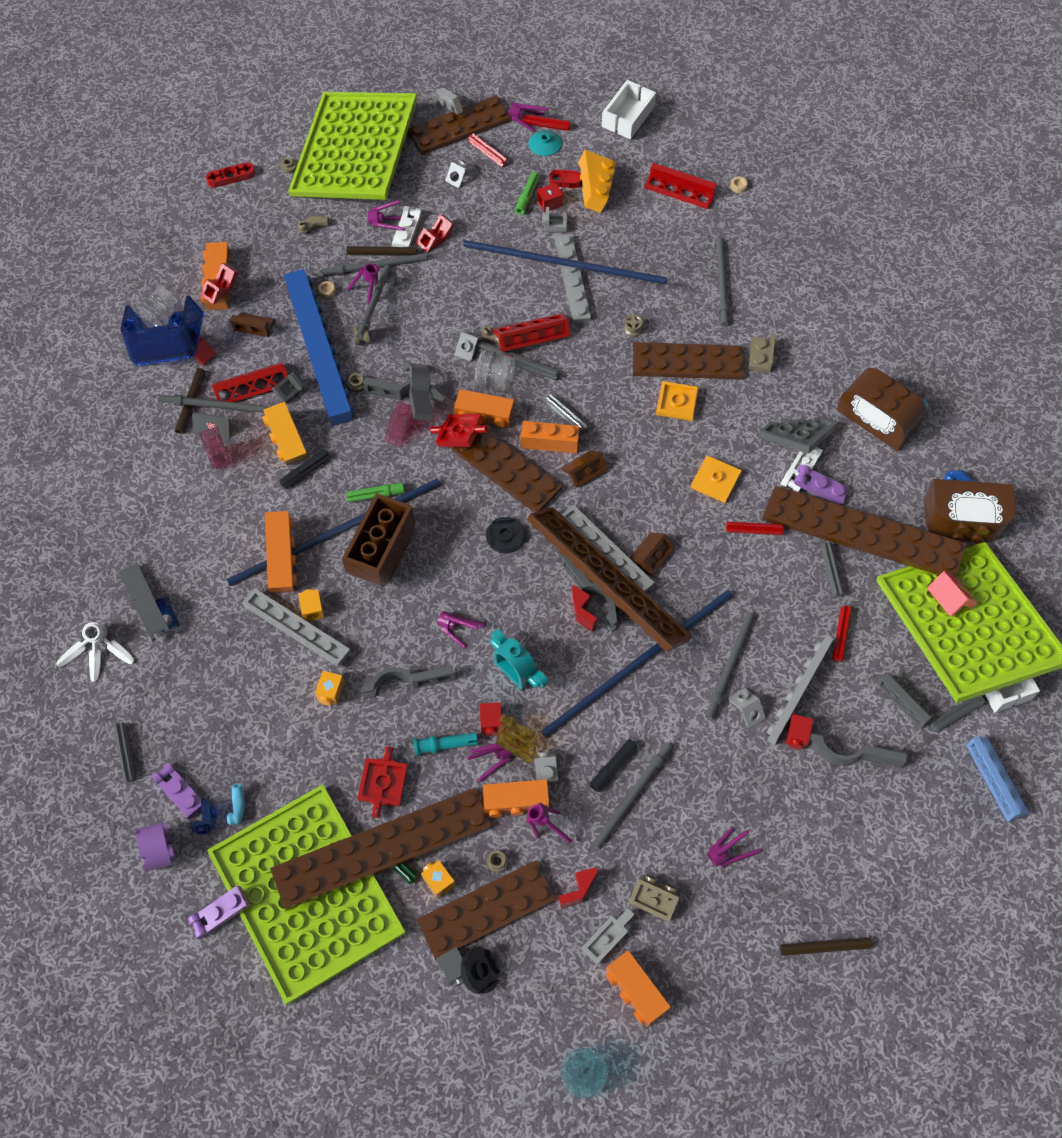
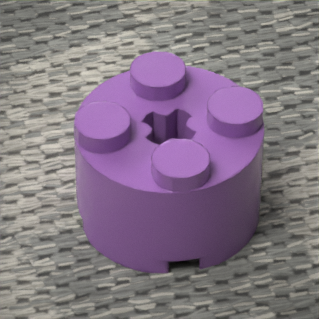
(154, 846)

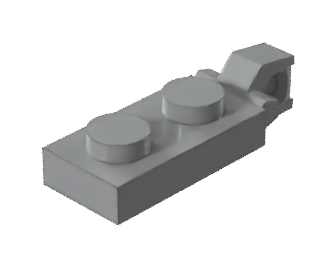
(448, 100)
(608, 936)

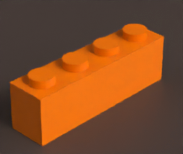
(213, 256)
(279, 552)

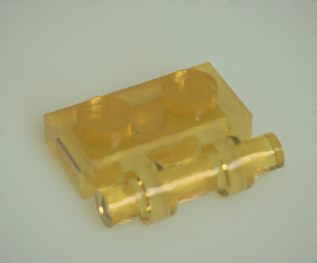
(517, 739)

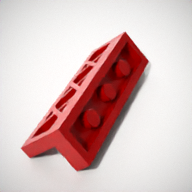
(682, 183)
(532, 332)
(247, 377)

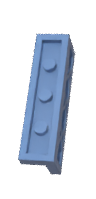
(997, 778)

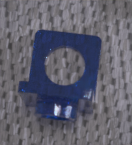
(165, 608)

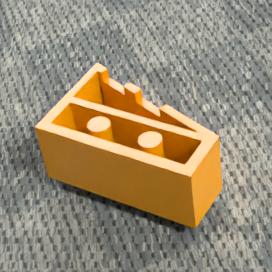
(596, 179)
(284, 433)

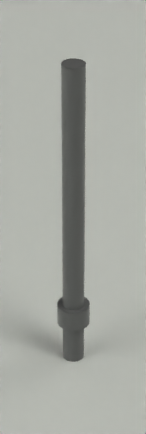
(340, 269)
(723, 307)
(364, 323)
(178, 400)
(716, 698)
(655, 763)

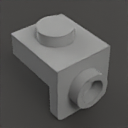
(554, 221)
(546, 766)

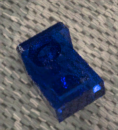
(209, 813)

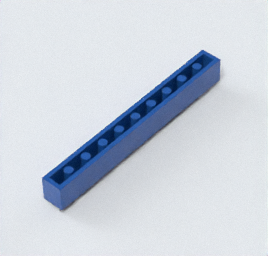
(318, 348)

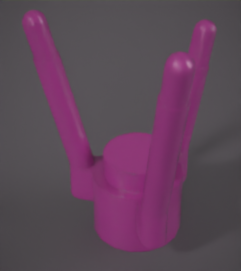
(516, 110)
(377, 218)
(370, 274)
(450, 621)
(499, 753)
(539, 816)
(719, 854)

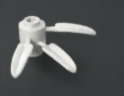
(95, 655)

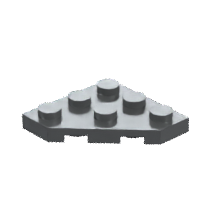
(799, 434)

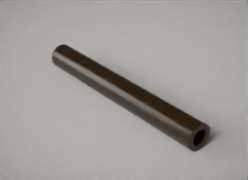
(380, 250)
(192, 393)
(825, 946)

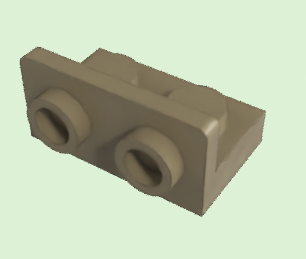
(762, 352)
(655, 897)

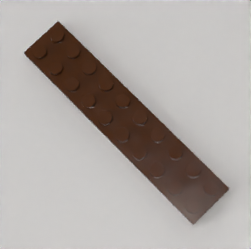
(864, 532)
(610, 579)
(379, 849)

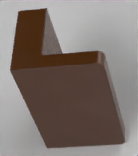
(252, 324)
(585, 467)
(653, 552)

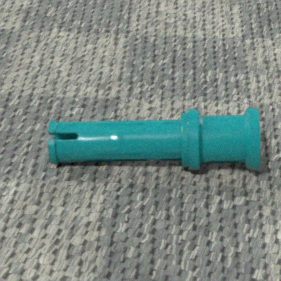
(434, 744)

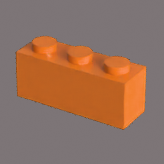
(493, 408)
(549, 437)
(514, 797)
(636, 989)

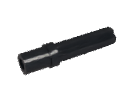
(298, 473)
(606, 773)

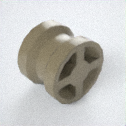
(633, 325)
(366, 338)

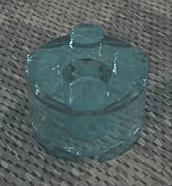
(581, 1087)

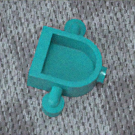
(516, 662)

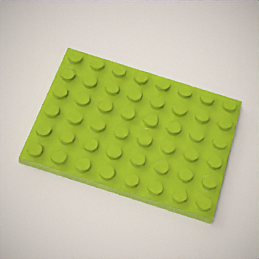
(353, 145)
(982, 645)
(320, 936)

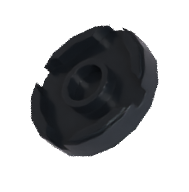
(510, 536)
(480, 970)

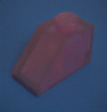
(399, 424)
(215, 448)

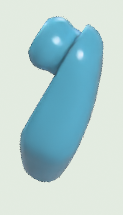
(238, 805)

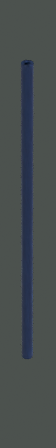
(566, 262)
(330, 533)
(630, 668)

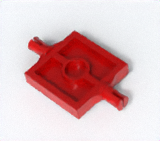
(459, 430)
(382, 782)

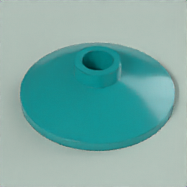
(545, 143)

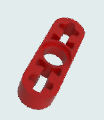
(229, 180)

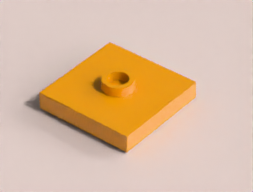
(677, 401)
(716, 479)

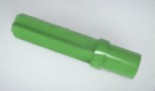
(525, 197)
(369, 493)

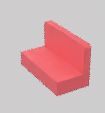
(951, 593)

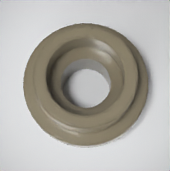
(288, 165)
(356, 377)
(497, 854)

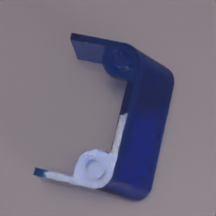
(165, 342)

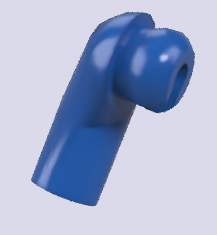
(957, 475)

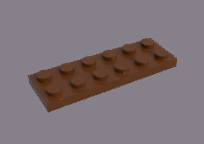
(456, 127)
(688, 360)
(510, 471)
(486, 909)

